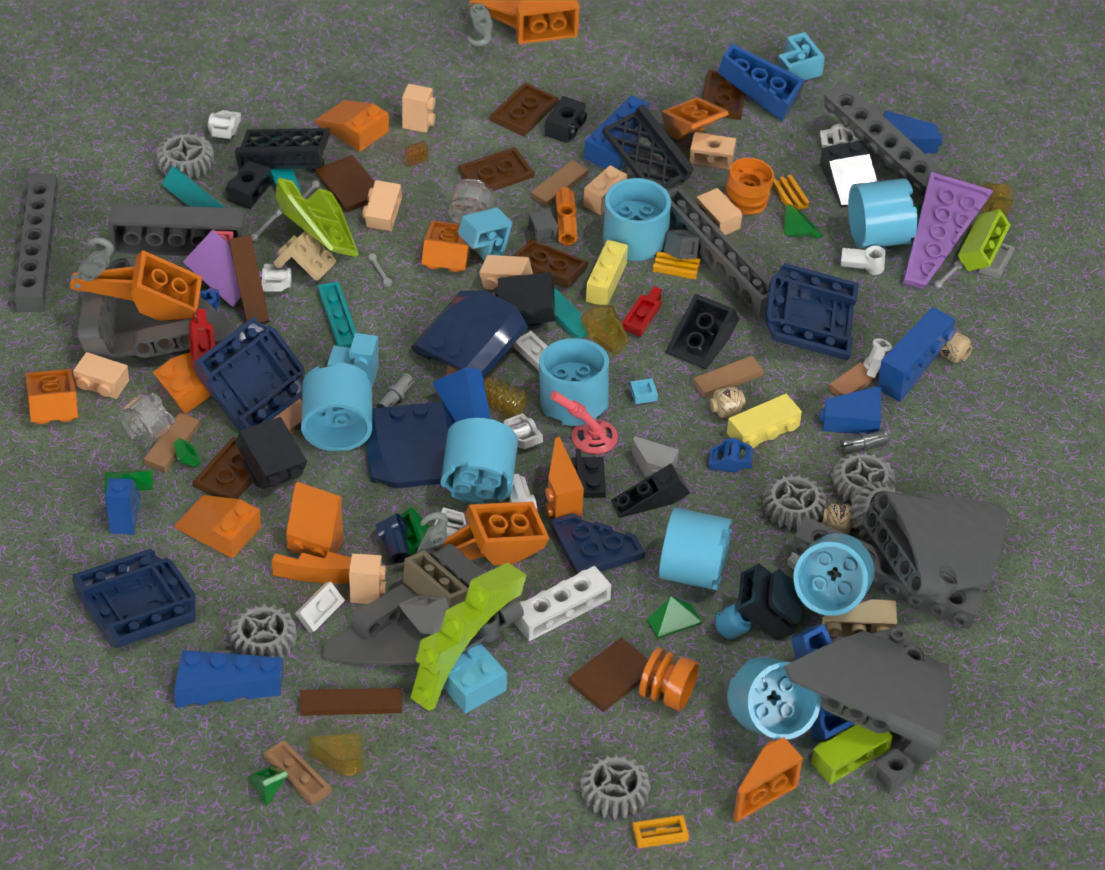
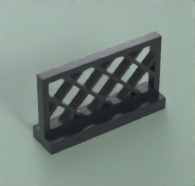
(660, 144)
(286, 156)

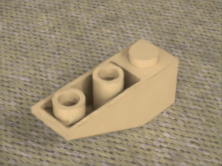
(867, 616)

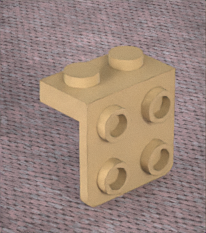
(307, 254)

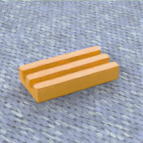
(788, 184)
(670, 265)
(661, 835)

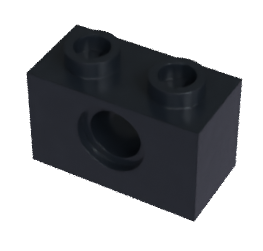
(565, 119)
(249, 184)

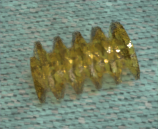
(503, 397)

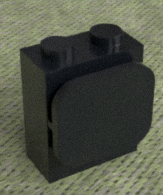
(531, 295)
(270, 453)
(769, 601)

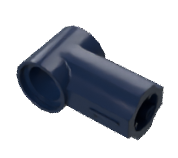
(392, 534)

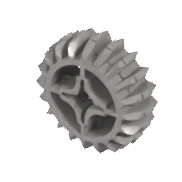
(186, 152)
(857, 471)
(795, 496)
(862, 501)
(262, 627)
(613, 793)

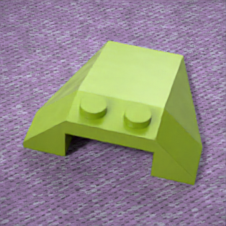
(318, 216)

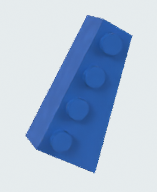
(761, 80)
(598, 148)
(915, 353)
(803, 644)
(225, 677)

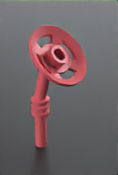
(593, 432)

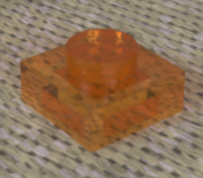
(416, 153)

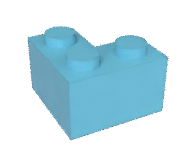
(802, 57)
(486, 232)
(361, 354)

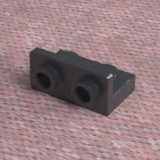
(591, 474)

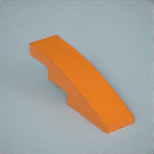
(311, 568)

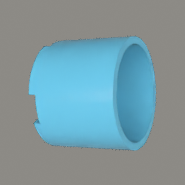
(882, 213)
(637, 216)
(579, 373)
(336, 407)
(479, 460)
(695, 548)
(816, 582)
(786, 714)

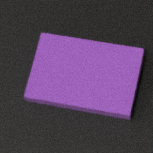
(215, 264)

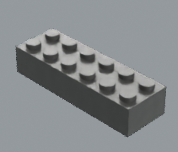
(169, 228)

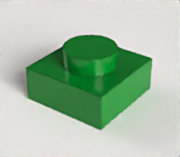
(186, 453)

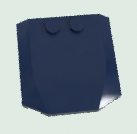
(811, 310)
(472, 331)
(251, 374)
(408, 444)
(133, 611)

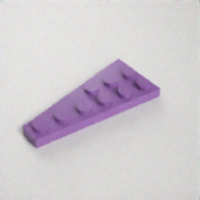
(943, 219)

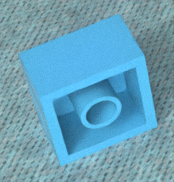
(475, 678)

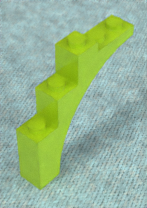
(460, 624)

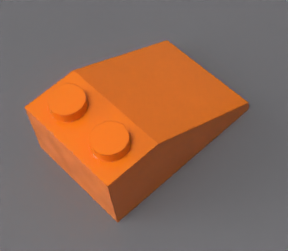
(691, 117)
(356, 123)
(445, 247)
(182, 382)
(51, 396)
(564, 485)
(314, 521)
(221, 523)
(770, 777)

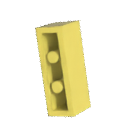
(606, 273)
(765, 421)

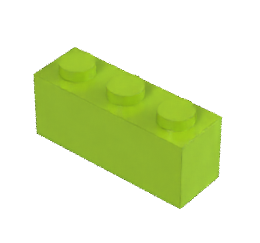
(984, 240)
(849, 751)

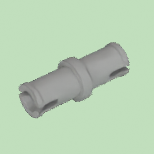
(396, 392)

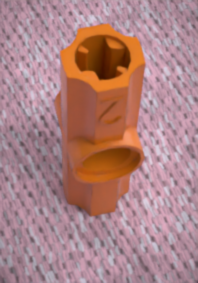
(566, 216)

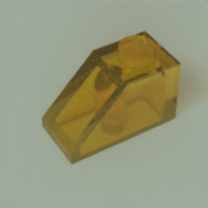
(1000, 198)
(605, 327)
(339, 752)

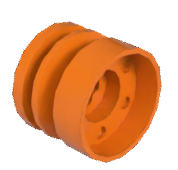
(749, 185)
(673, 680)

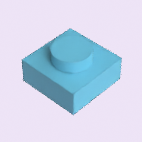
(643, 391)

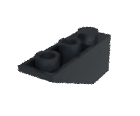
(655, 491)

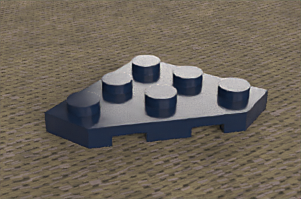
(594, 544)

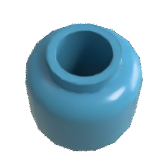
(731, 623)

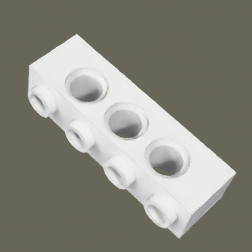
(563, 602)

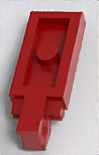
(643, 312)
(200, 335)

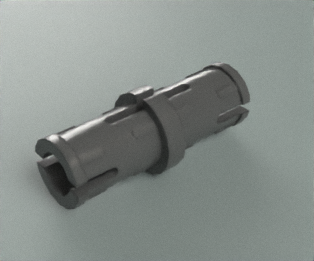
(864, 441)

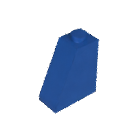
(919, 132)
(464, 394)
(853, 412)
(122, 505)

